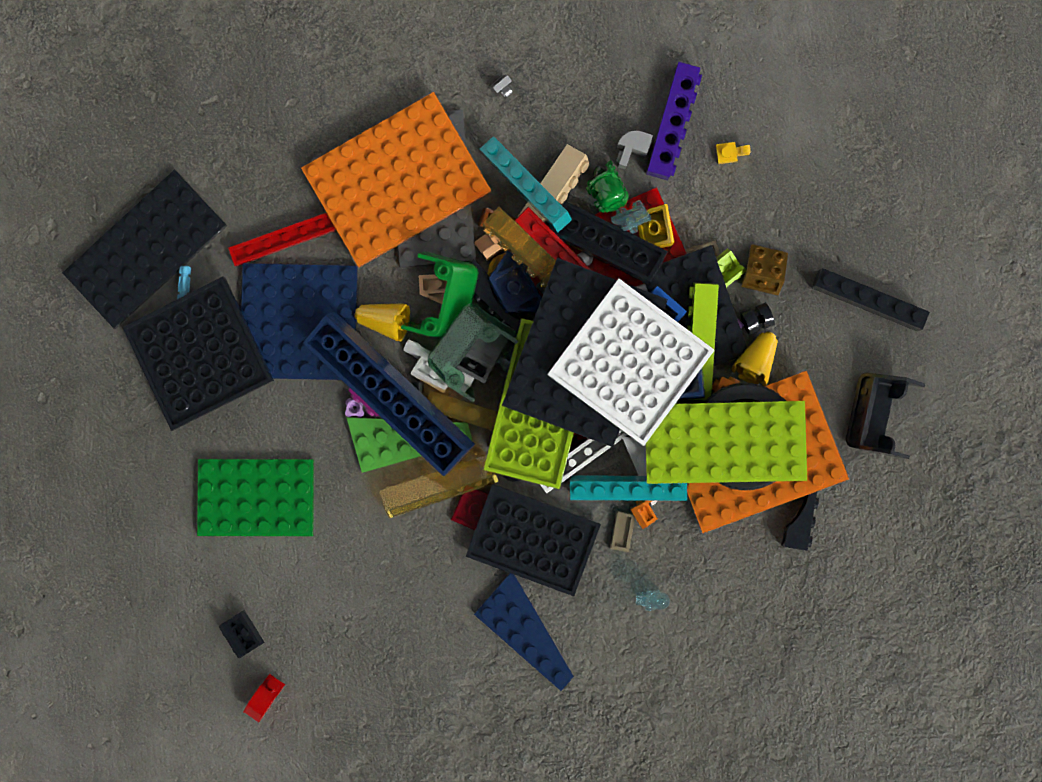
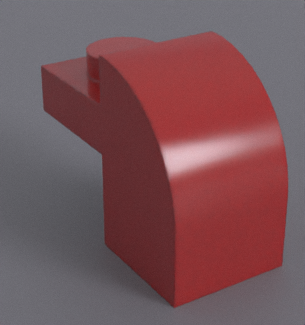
(263, 698)

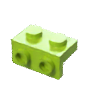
(729, 267)

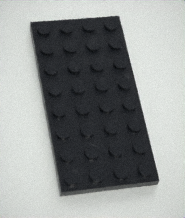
(144, 249)

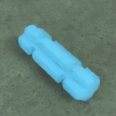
(184, 281)

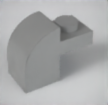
(635, 142)

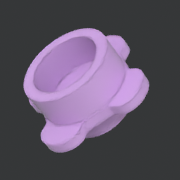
(350, 411)

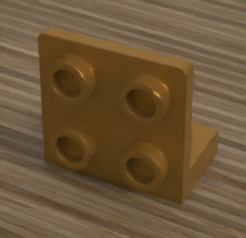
(765, 270)

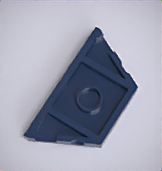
(514, 287)

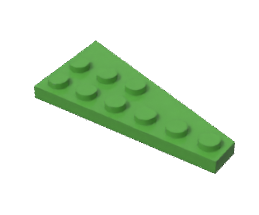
(381, 445)

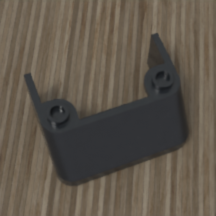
(872, 411)

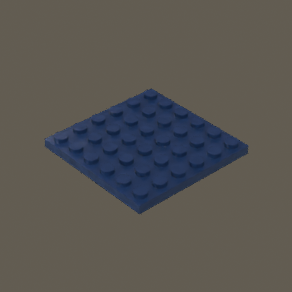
(287, 304)

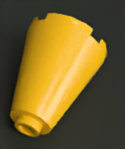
(384, 318)
(757, 360)

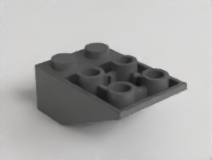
(483, 358)

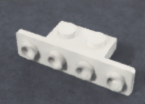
(423, 371)

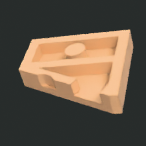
(432, 287)

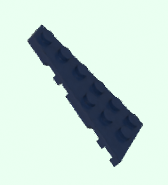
(518, 624)

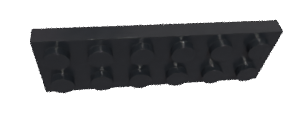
(611, 244)

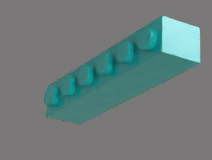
(525, 184)
(624, 488)

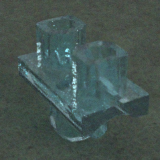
(631, 218)
(653, 600)

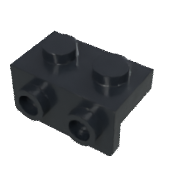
(241, 634)

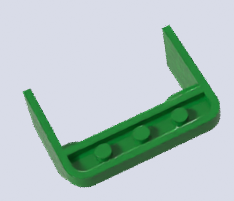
(459, 291)

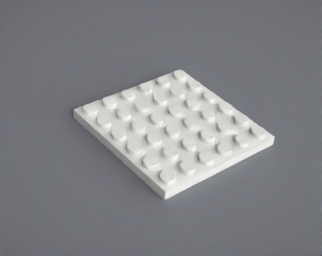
(631, 362)

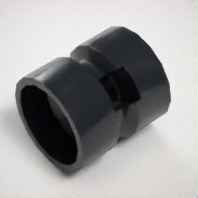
(750, 319)

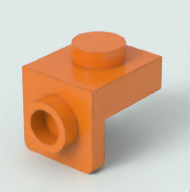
(723, 382)
(643, 513)

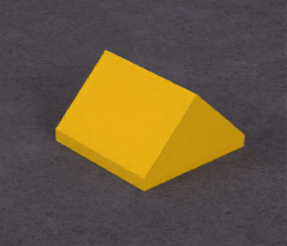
(658, 229)

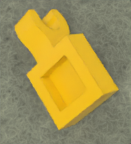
(728, 152)

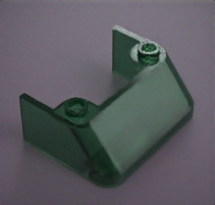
(457, 341)

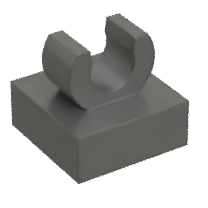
(500, 85)

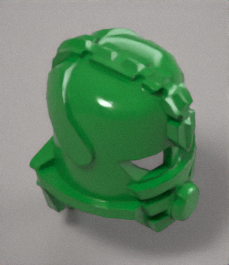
(608, 190)

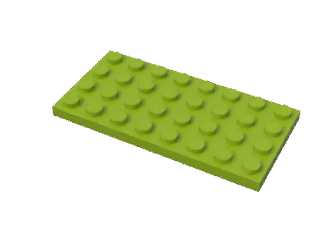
(729, 443)
(523, 444)

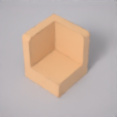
(488, 246)

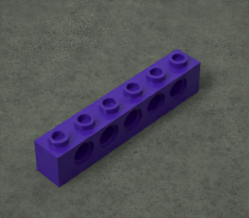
(683, 73)

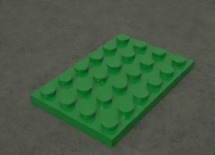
(255, 497)

